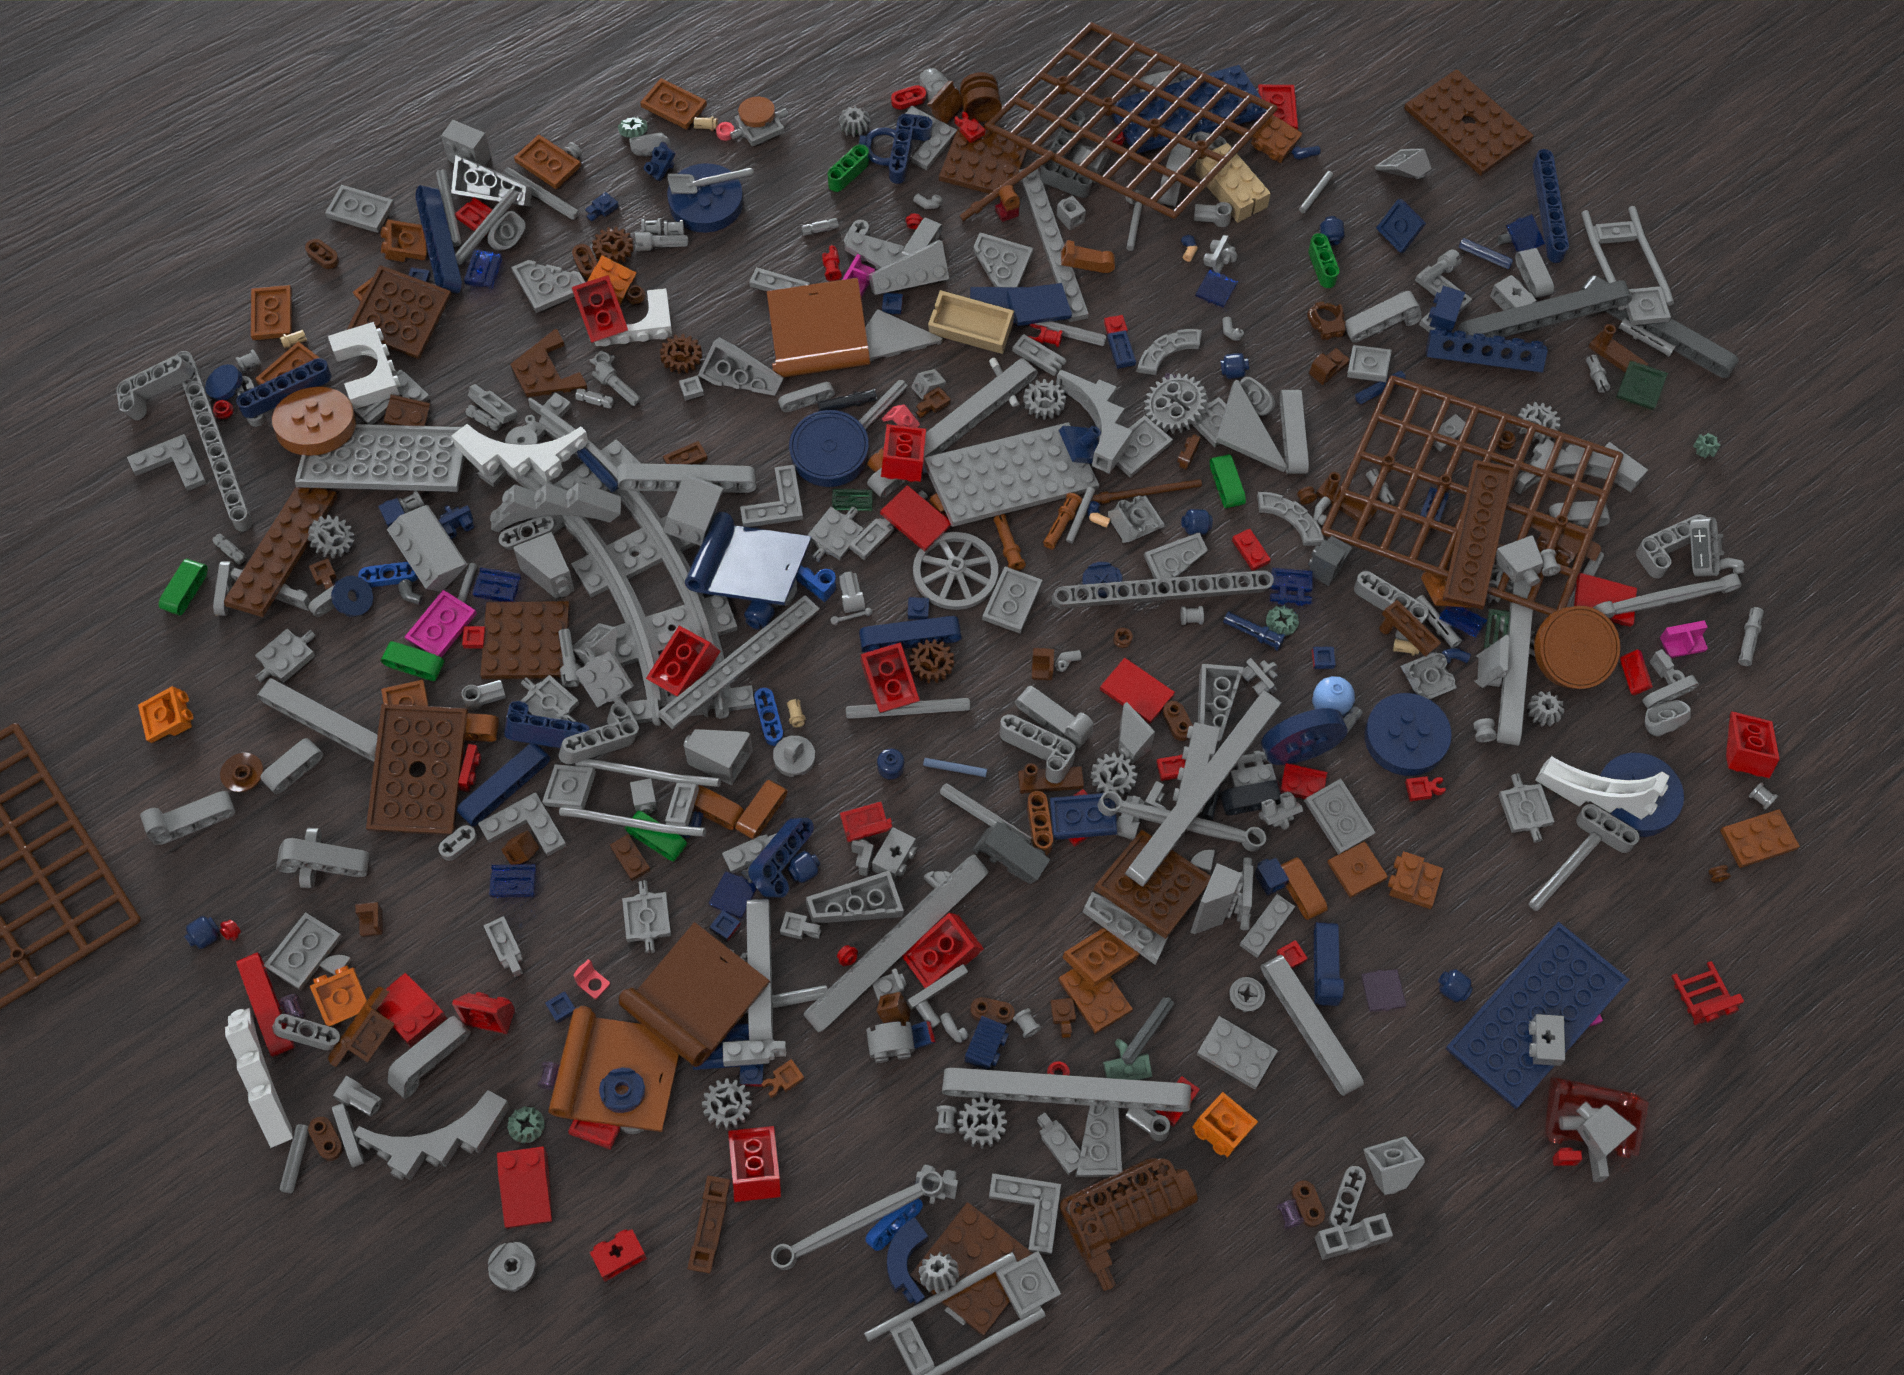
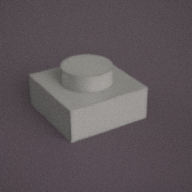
(691, 388)

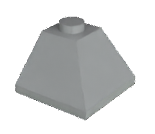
(1081, 151)
(1406, 163)
(600, 639)
(1134, 735)
(1394, 1164)

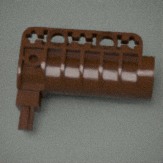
(1124, 1211)

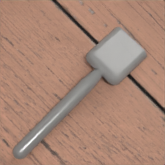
(687, 185)

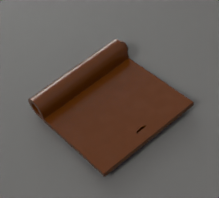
(695, 995)

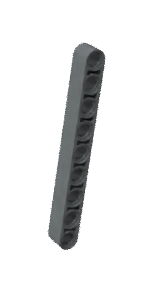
(1550, 311)
(1687, 342)

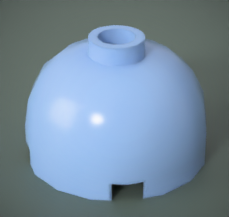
(1334, 694)

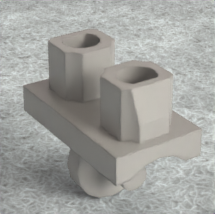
(1222, 254)
(1253, 670)
(1280, 813)
(932, 1183)

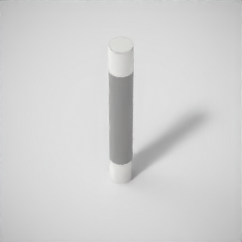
(997, 369)

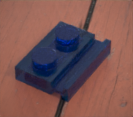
(482, 269)
(496, 585)
(1463, 620)
(512, 880)

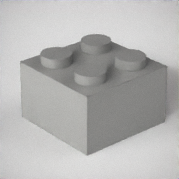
(465, 142)

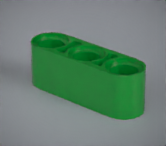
(848, 168)
(1323, 260)
(1227, 481)
(183, 586)
(412, 661)
(664, 843)

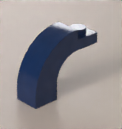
(903, 1244)

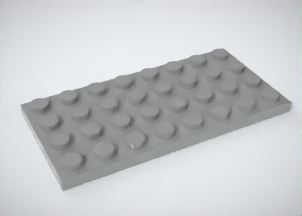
(388, 460)
(1007, 475)

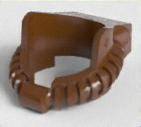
(1328, 329)

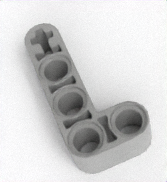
(1177, 157)
(1383, 316)
(150, 382)
(1658, 550)
(1368, 581)
(1054, 717)
(1033, 740)
(577, 749)
(187, 819)
(321, 857)
(412, 1065)

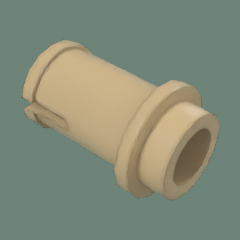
(705, 123)
(291, 339)
(1405, 647)
(797, 718)

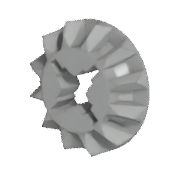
(1255, 990)

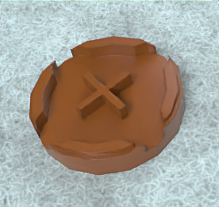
(756, 111)

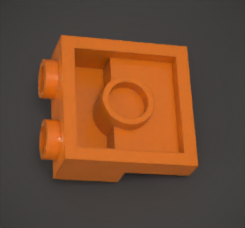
(619, 275)
(165, 714)
(338, 995)
(1224, 1125)

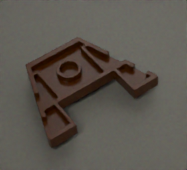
(537, 373)

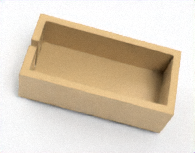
(1235, 185)
(971, 322)

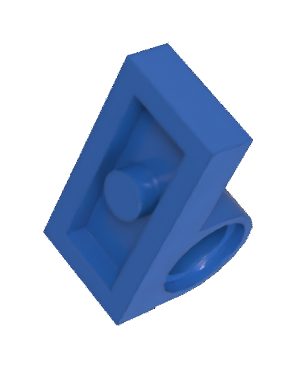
(814, 583)

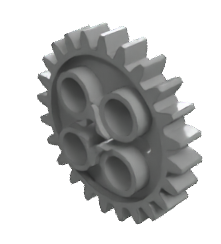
(1186, 390)

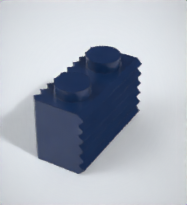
(986, 1043)

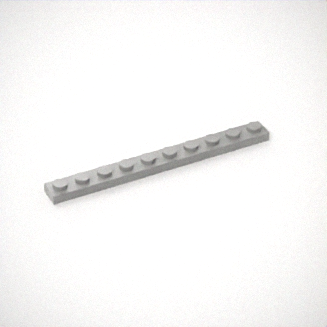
(1053, 243)
(738, 662)

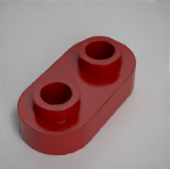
(908, 97)

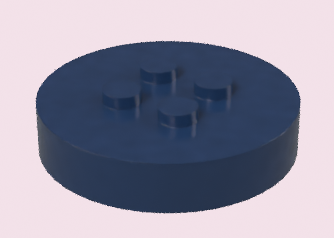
(712, 206)
(829, 448)
(1407, 734)
(1304, 736)
(1642, 766)

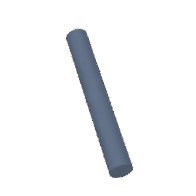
(955, 767)

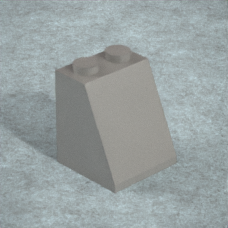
(693, 509)
(545, 565)
(718, 752)

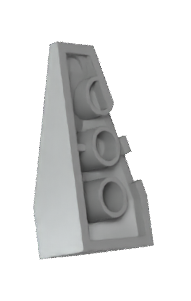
(735, 368)

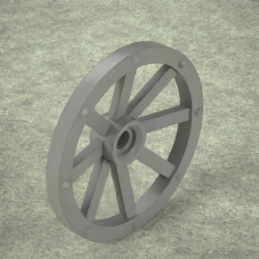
(956, 573)

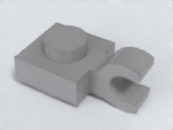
(1664, 666)
(796, 925)

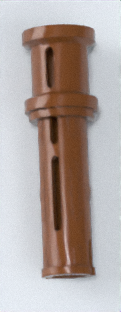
(1066, 513)
(1011, 550)

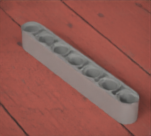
(669, 476)
(319, 718)
(759, 958)
(1312, 1025)

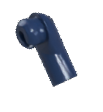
(1305, 152)
(1457, 654)
(695, 822)

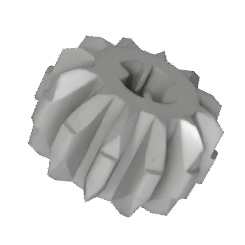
(854, 121)
(1545, 708)
(939, 1272)

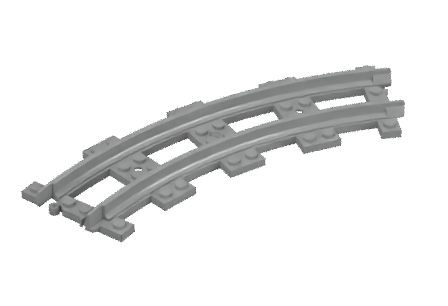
(613, 564)

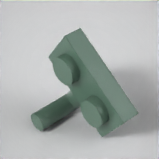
(1119, 1070)

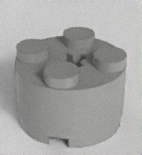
(890, 1041)

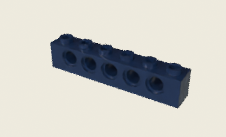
(1533, 362)

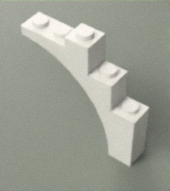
(518, 459)
(1579, 787)
(254, 1073)

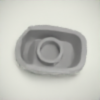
(932, 81)
(645, 144)
(506, 231)
(1258, 395)
(1667, 717)

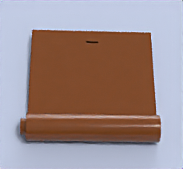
(818, 328)
(595, 1049)

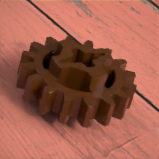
(613, 245)
(680, 353)
(924, 666)

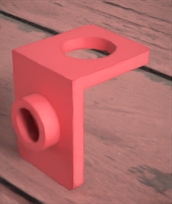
(901, 416)
(585, 974)

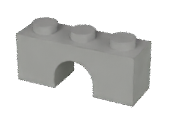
(1362, 1235)

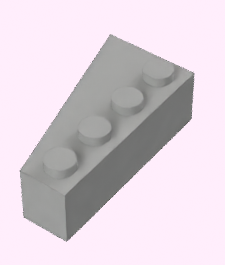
(485, 183)
(915, 269)
(1216, 695)
(1198, 754)
(860, 900)

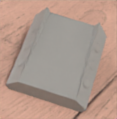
(1134, 518)
(1493, 663)
(1429, 675)

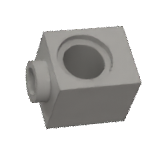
(1071, 212)
(643, 796)

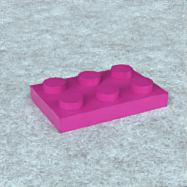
(440, 624)

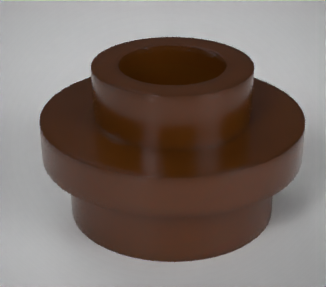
(635, 290)
(1509, 437)

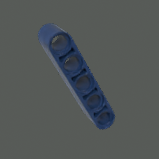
(271, 393)
(910, 633)
(503, 784)

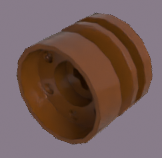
(980, 96)

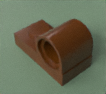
(1328, 366)

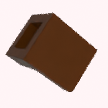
(1042, 664)
(520, 848)
(369, 919)
(893, 1008)

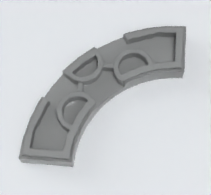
(1166, 346)
(1294, 514)

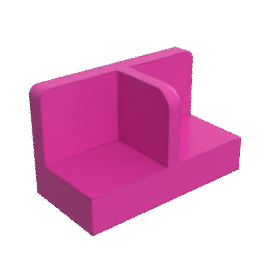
(861, 272)
(1684, 639)

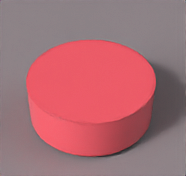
(723, 130)

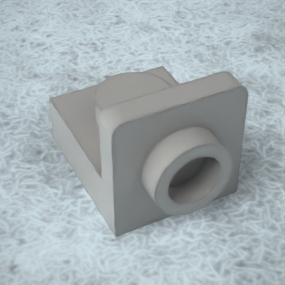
(927, 381)
(1155, 796)
(865, 854)
(889, 984)

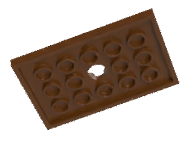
(1478, 144)
(411, 736)

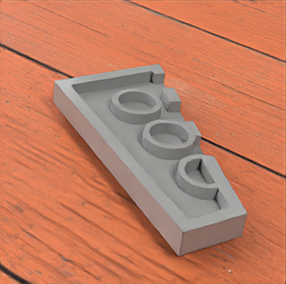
(1125, 927)
(1101, 1144)

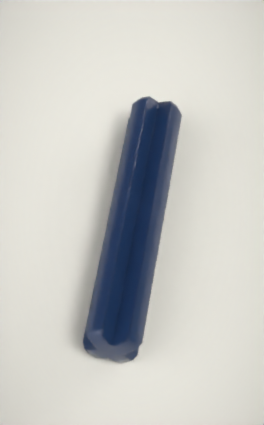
(1486, 253)
(1375, 389)
(598, 469)

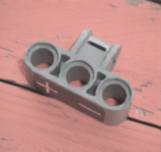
(1705, 546)

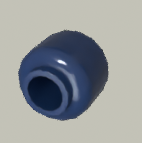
(1333, 230)
(1234, 366)
(1197, 522)
(759, 614)
(890, 764)
(803, 867)
(202, 932)
(1455, 985)

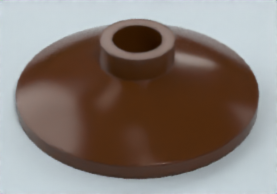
(236, 767)

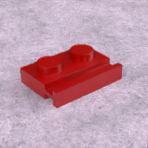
(473, 214)
(1302, 781)

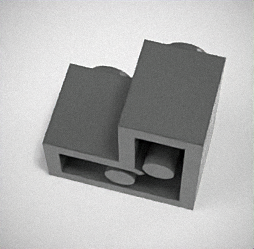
(1329, 559)

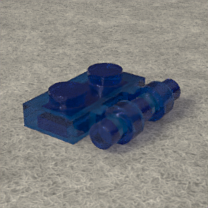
(1291, 580)

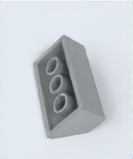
(427, 548)
(1218, 899)

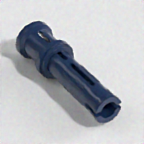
(1263, 634)

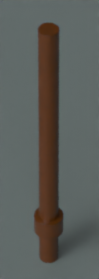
(976, 207)
(1106, 497)

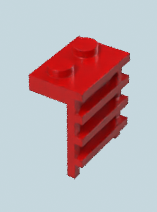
(865, 822)
(1712, 1008)

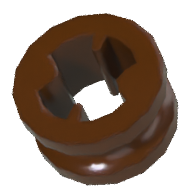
(1307, 495)
(1119, 633)
(1719, 873)

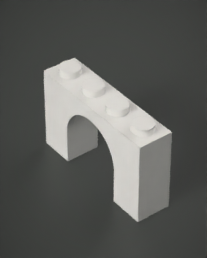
(654, 326)
(366, 341)

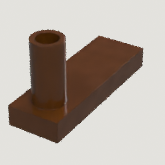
(1612, 350)
(1351, 508)
(1399, 617)
(1034, 780)

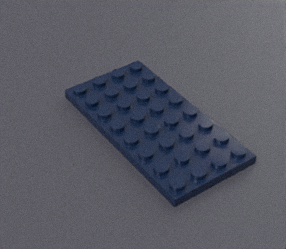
(1233, 75)
(1555, 979)

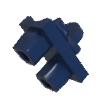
(660, 161)
(455, 518)

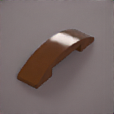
(709, 1224)

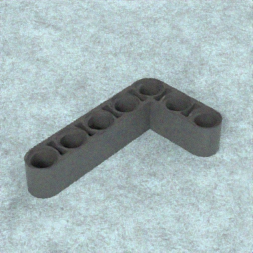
(1060, 176)

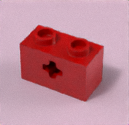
(630, 1251)

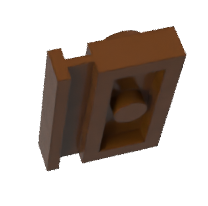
(946, 102)
(406, 411)

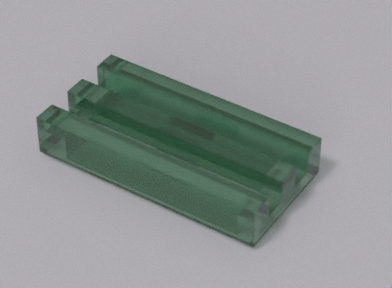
(846, 503)
(1497, 624)

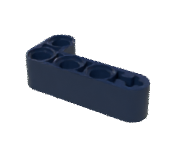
(908, 128)
(538, 729)
(767, 867)
(1327, 981)

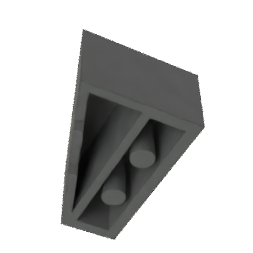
(1013, 852)

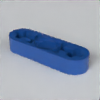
(382, 569)
(770, 708)
(883, 1232)

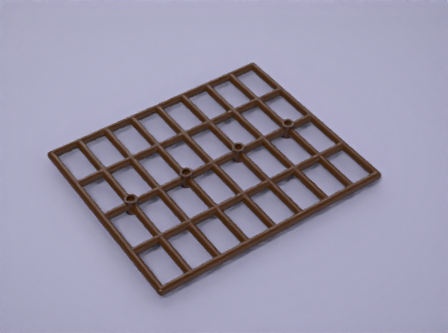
(1154, 125)
(1444, 484)
(22, 956)

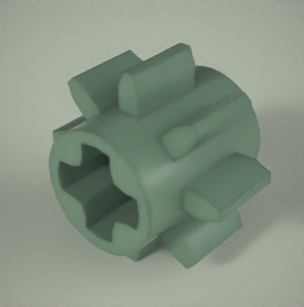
(1706, 445)

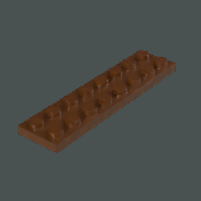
(1478, 534)
(279, 551)

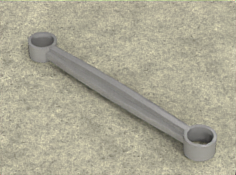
(1674, 595)
(1198, 825)
(857, 1220)

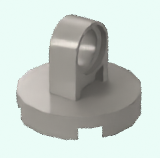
(794, 756)

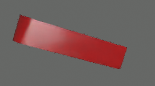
(263, 1002)

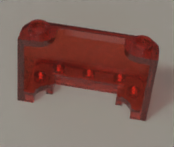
(1568, 1096)

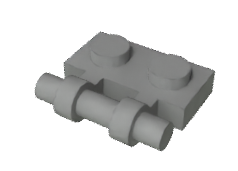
(1252, 775)

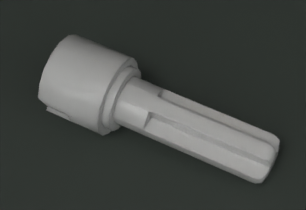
(646, 241)
(1445, 263)
(608, 376)
(569, 667)

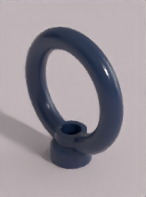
(866, 140)

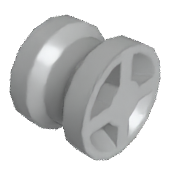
(1485, 730)

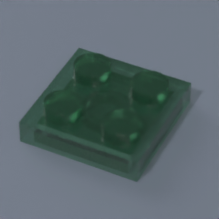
(1641, 385)

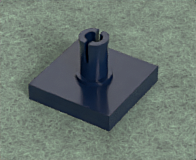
(1401, 225)
(1080, 442)

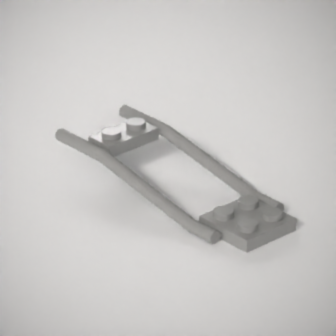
(1647, 304)
(571, 786)
(1026, 1285)

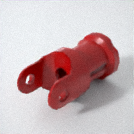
(831, 263)
(1047, 335)

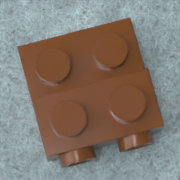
(1276, 138)
(403, 241)
(1415, 880)

